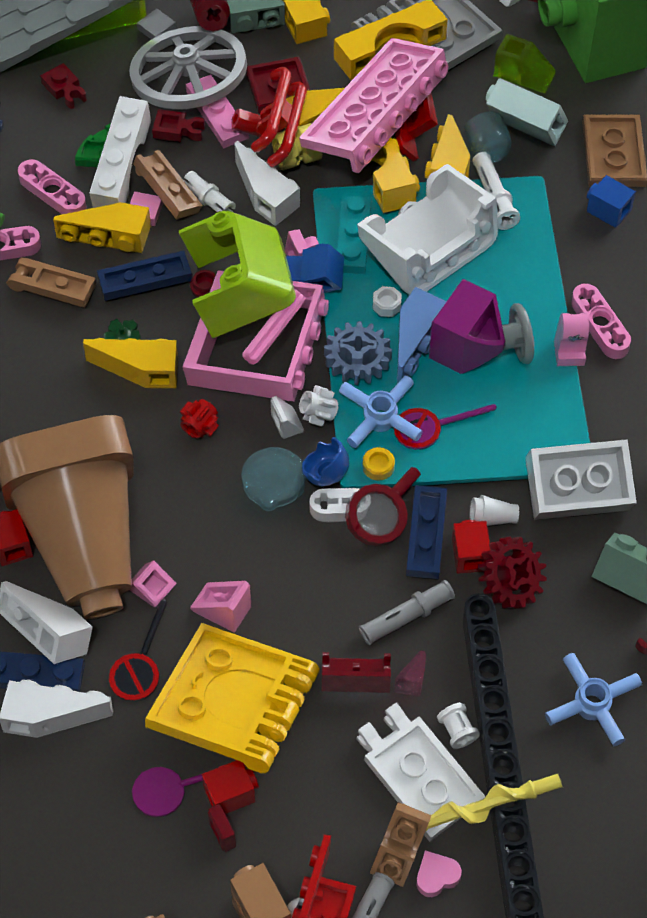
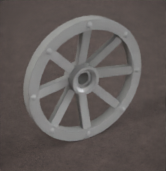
(187, 61)

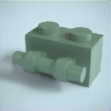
(624, 566)

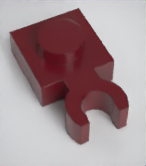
(63, 82)
(174, 125)

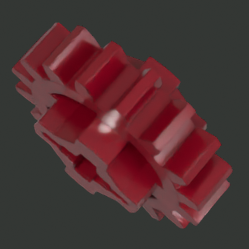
(512, 572)

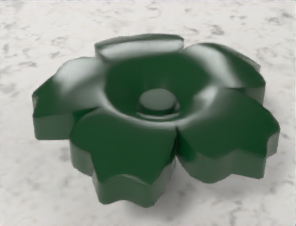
(121, 332)

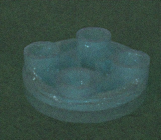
(273, 477)

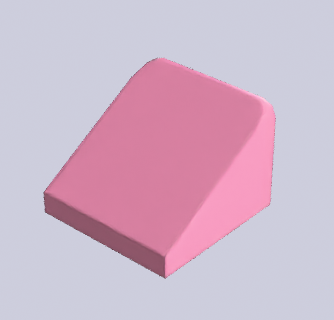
(152, 583)

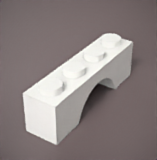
(125, 133)

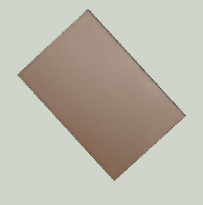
(615, 149)

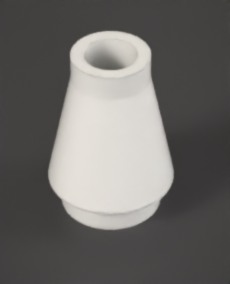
(493, 511)

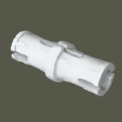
(208, 193)

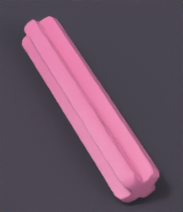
(271, 331)

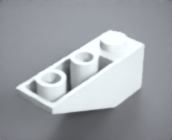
(268, 189)
(44, 710)

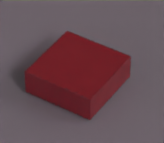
(221, 828)

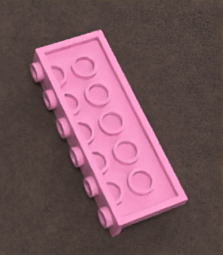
(377, 102)

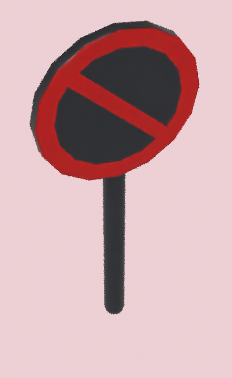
(135, 674)

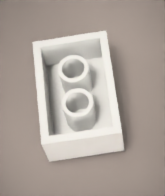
(580, 479)

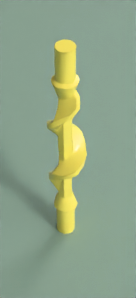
(498, 795)

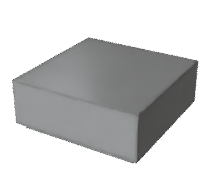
(155, 24)

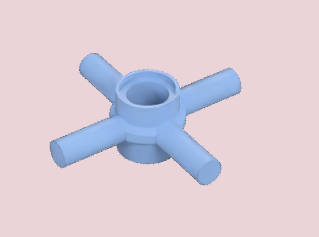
(380, 420)
(591, 710)

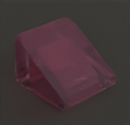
(411, 677)

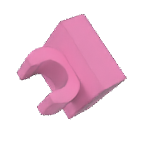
(296, 243)

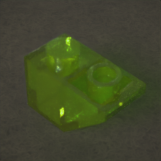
(523, 64)

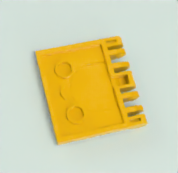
(229, 693)

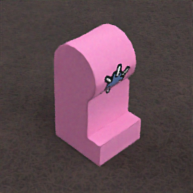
(571, 339)

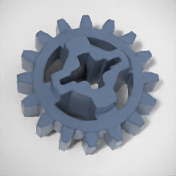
(357, 352)

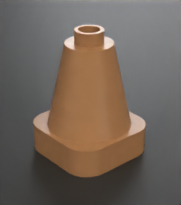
(76, 506)

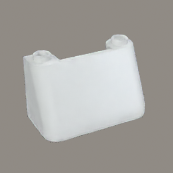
(434, 234)

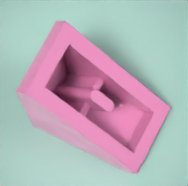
(224, 603)

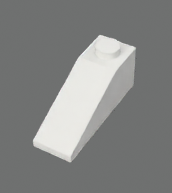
(47, 624)

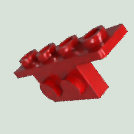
(416, 124)
(322, 895)

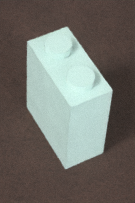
(527, 111)

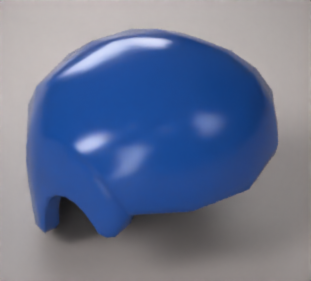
(326, 464)

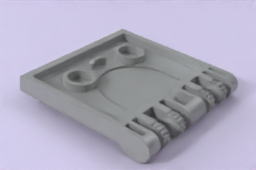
(467, 27)

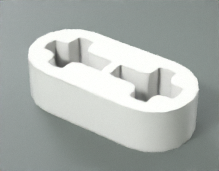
(336, 500)

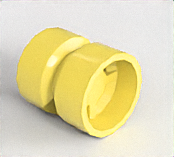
(297, 153)

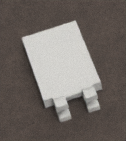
(417, 767)

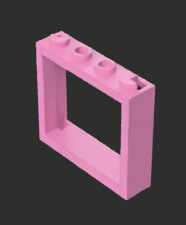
(257, 384)

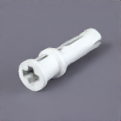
(493, 185)

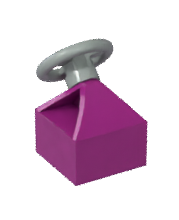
(471, 330)

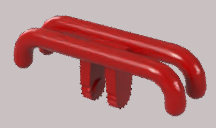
(281, 115)

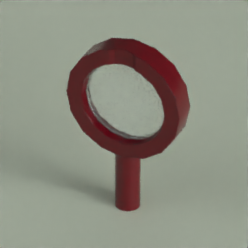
(378, 512)

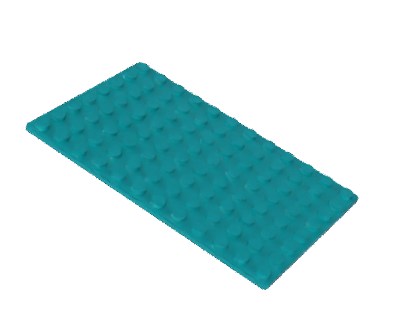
(534, 401)

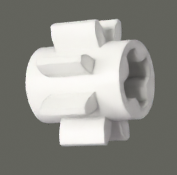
(318, 405)

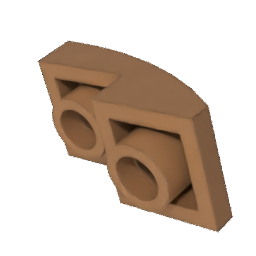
(401, 843)

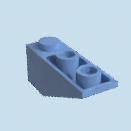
(415, 329)

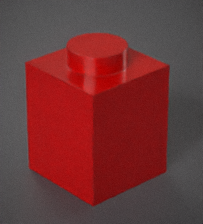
(13, 538)
(468, 543)
(230, 786)

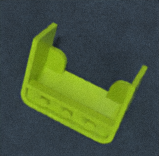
(249, 289)

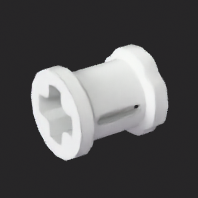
(458, 725)

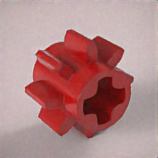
(199, 418)

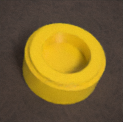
(378, 463)

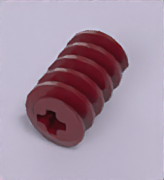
(211, 14)

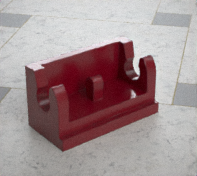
(356, 674)

